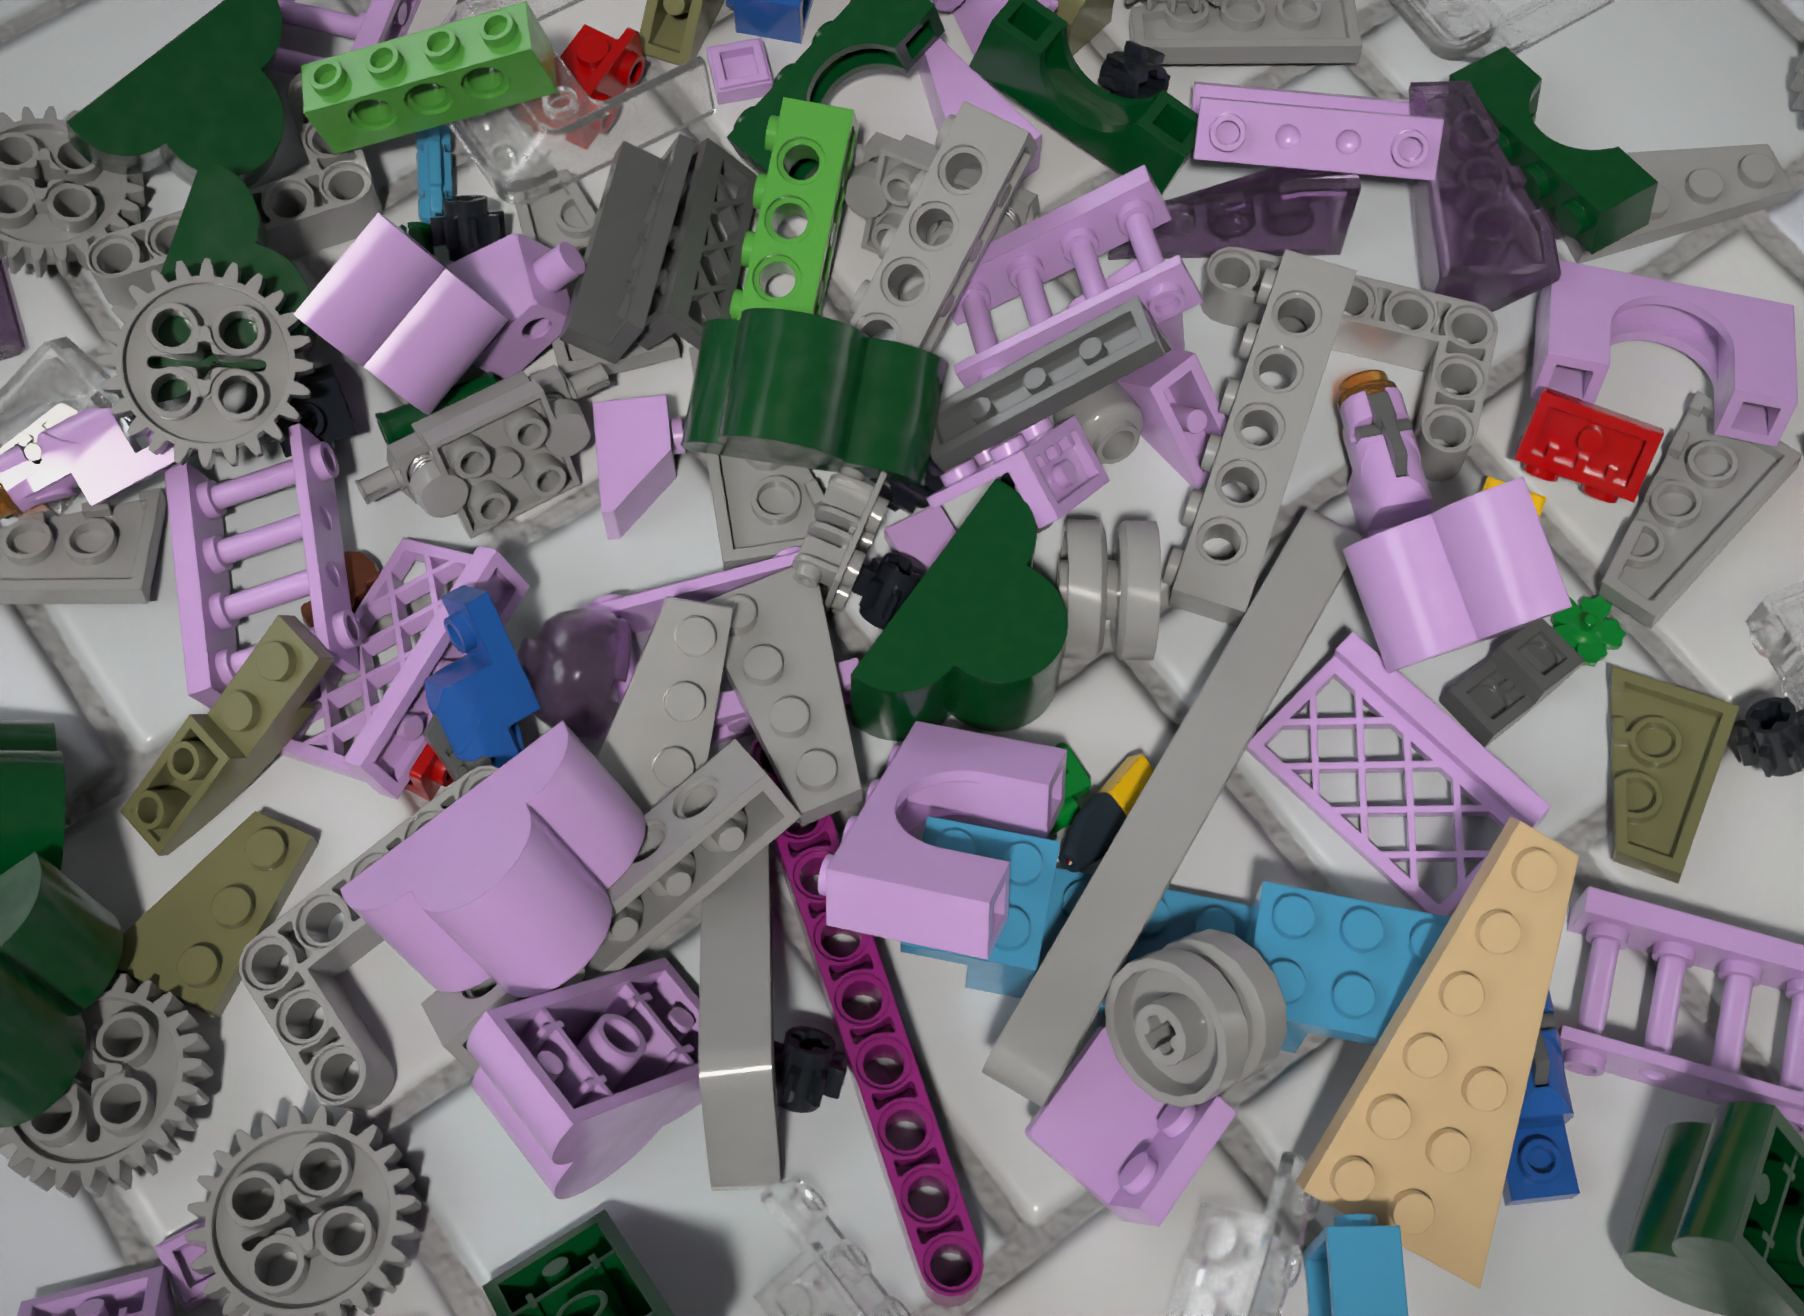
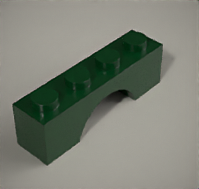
(857, 40)
(1032, 62)
(1587, 192)

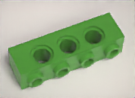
(429, 78)
(799, 132)

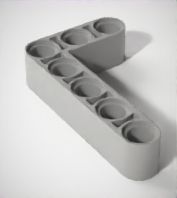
(316, 197)
(1375, 335)
(314, 969)
(739, 1031)

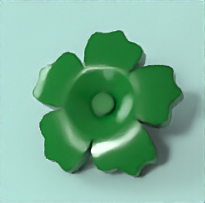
(1587, 630)

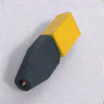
(1104, 814)

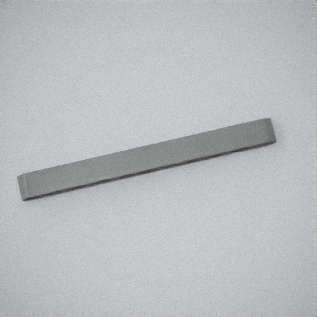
(1169, 813)

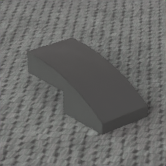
(1512, 681)

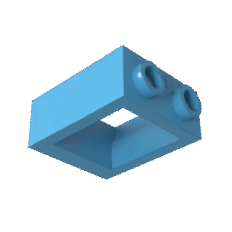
(1356, 1269)

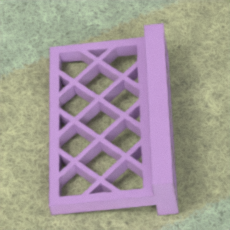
(394, 727)
(1421, 727)

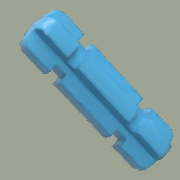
(433, 170)

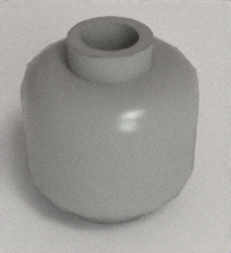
(1109, 422)

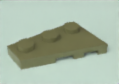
(1661, 768)
(205, 921)

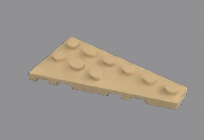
(1445, 1086)

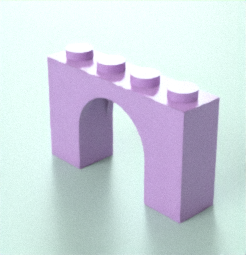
(1735, 338)
(927, 894)

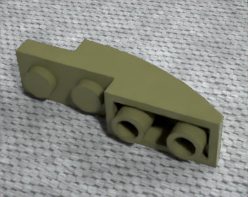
(231, 745)

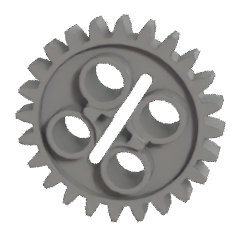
(50, 185)
(210, 306)
(156, 1073)
(286, 1162)

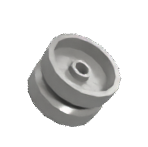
(1113, 590)
(1195, 1017)

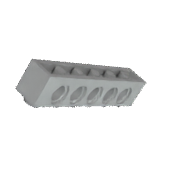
(963, 140)
(1299, 289)
(687, 852)

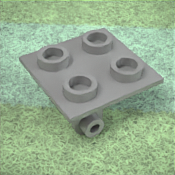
(841, 535)

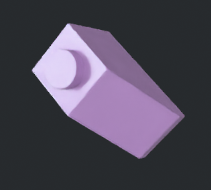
(1177, 411)
(634, 457)

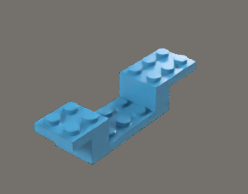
(1333, 955)

